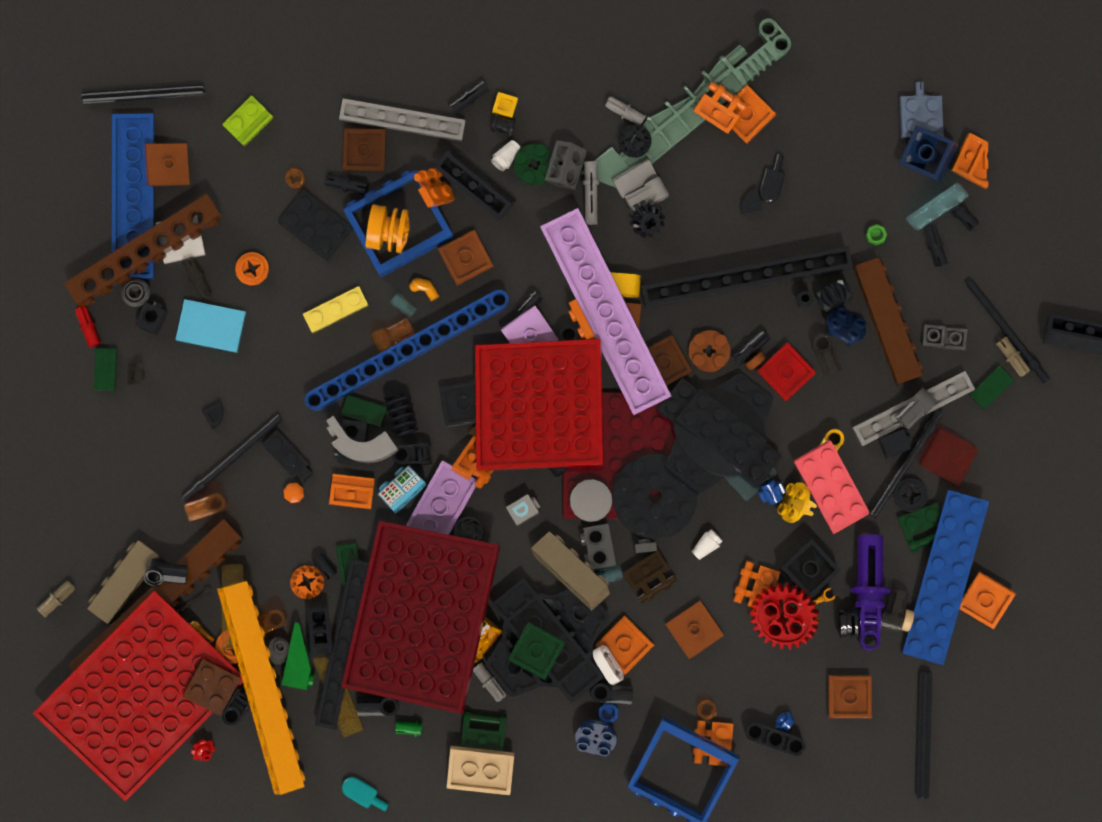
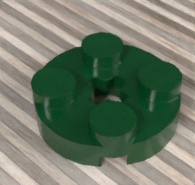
(524, 157)

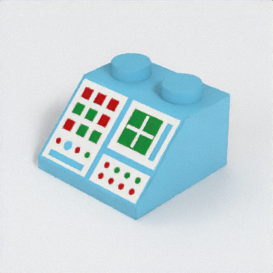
(401, 489)

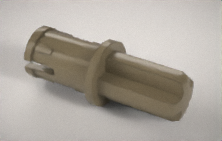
(1013, 357)
(56, 598)

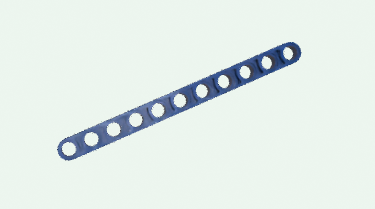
(396, 350)

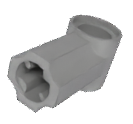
(653, 191)

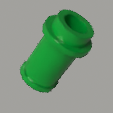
(409, 728)

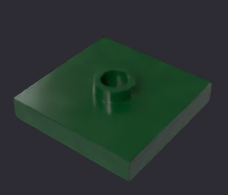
(536, 651)

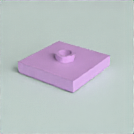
(529, 328)

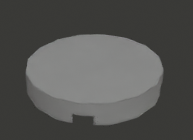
(591, 500)

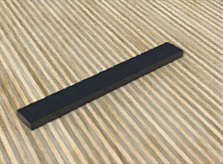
(332, 692)

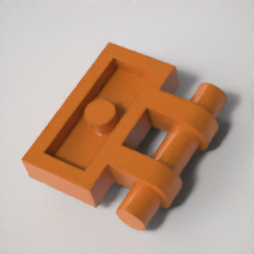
(714, 112)
(432, 189)
(466, 465)
(762, 580)
(720, 733)

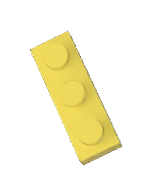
(335, 309)

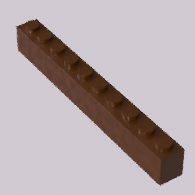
(200, 561)

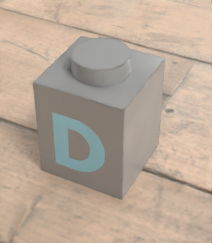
(523, 509)

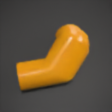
(424, 285)

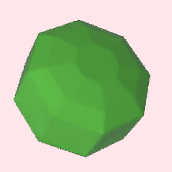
(876, 235)

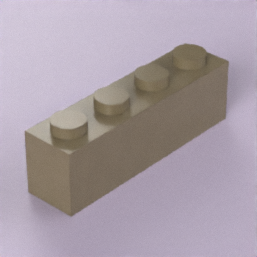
(570, 570)
(123, 583)

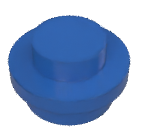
(784, 721)

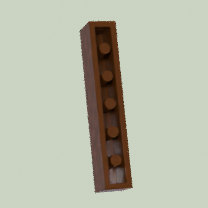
(887, 321)

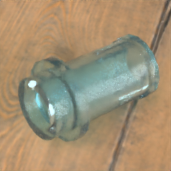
(403, 305)
(611, 575)

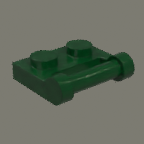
(917, 522)
(483, 738)

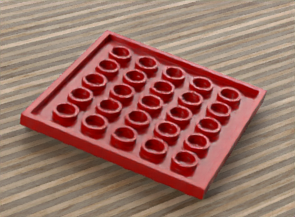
(539, 405)

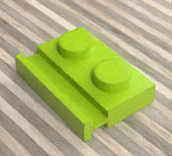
(247, 120)

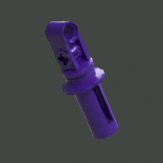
(870, 598)

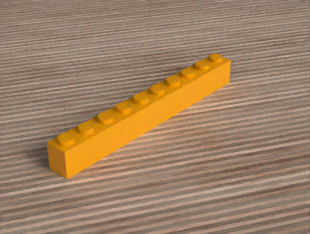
(261, 688)

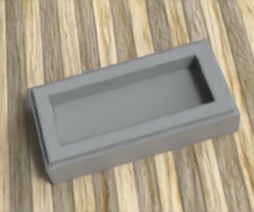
(634, 178)

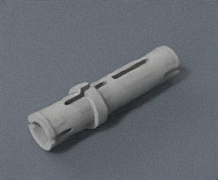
(591, 167)

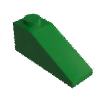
(298, 665)

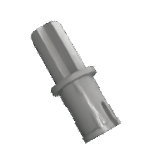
(625, 111)
(489, 682)

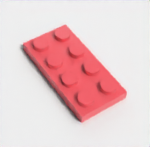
(831, 487)

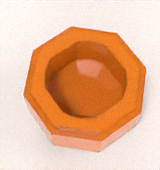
(294, 493)

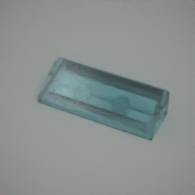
(937, 206)

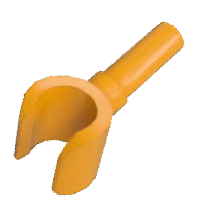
(823, 597)
(197, 626)

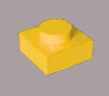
(505, 105)

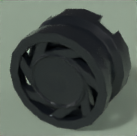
(469, 528)
(847, 626)

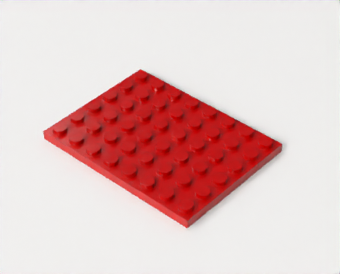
(127, 700)

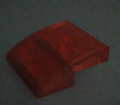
(948, 457)

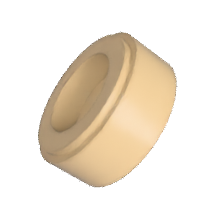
(908, 620)

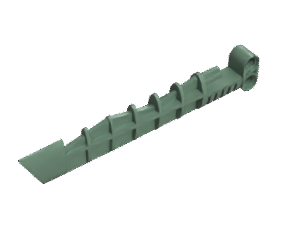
(679, 120)

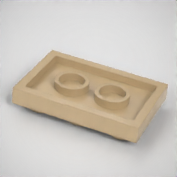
(480, 770)

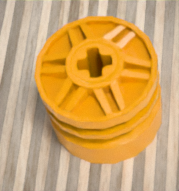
(387, 229)

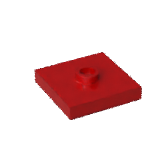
(786, 372)

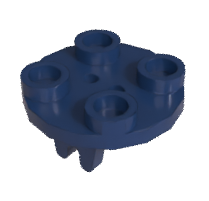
(846, 326)
(595, 738)

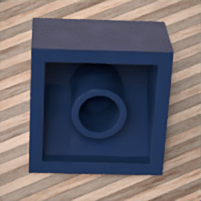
(928, 153)

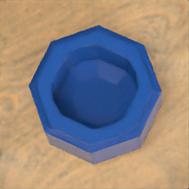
(608, 712)

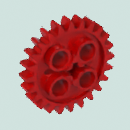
(766, 617)

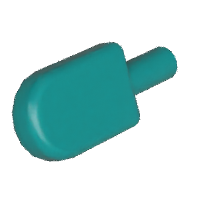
(362, 793)

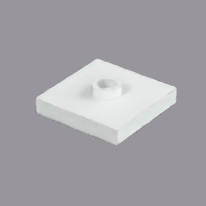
(191, 248)

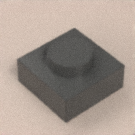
(645, 546)

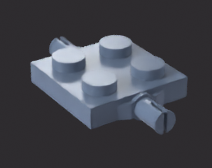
(920, 111)

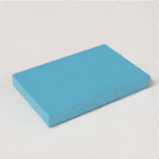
(210, 326)

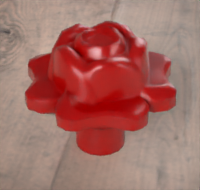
(203, 750)

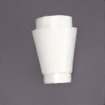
(504, 157)
(708, 543)

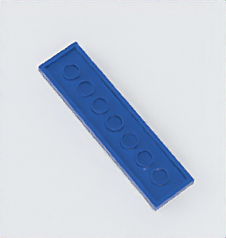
(131, 197)
(945, 577)

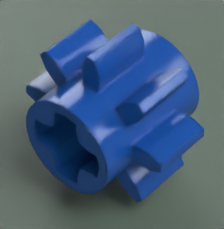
(771, 491)

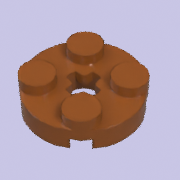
(702, 341)

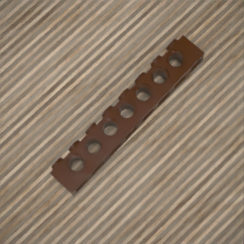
(131, 250)

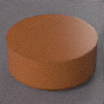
(755, 361)

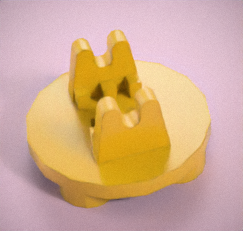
(796, 502)

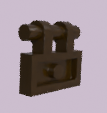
(646, 570)

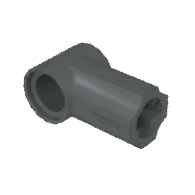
(920, 405)

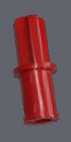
(87, 326)

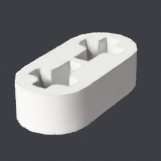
(608, 665)

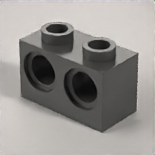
(565, 165)
(604, 546)

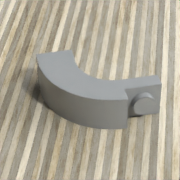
(364, 452)

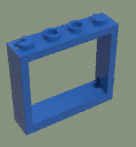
(412, 253)
(693, 738)

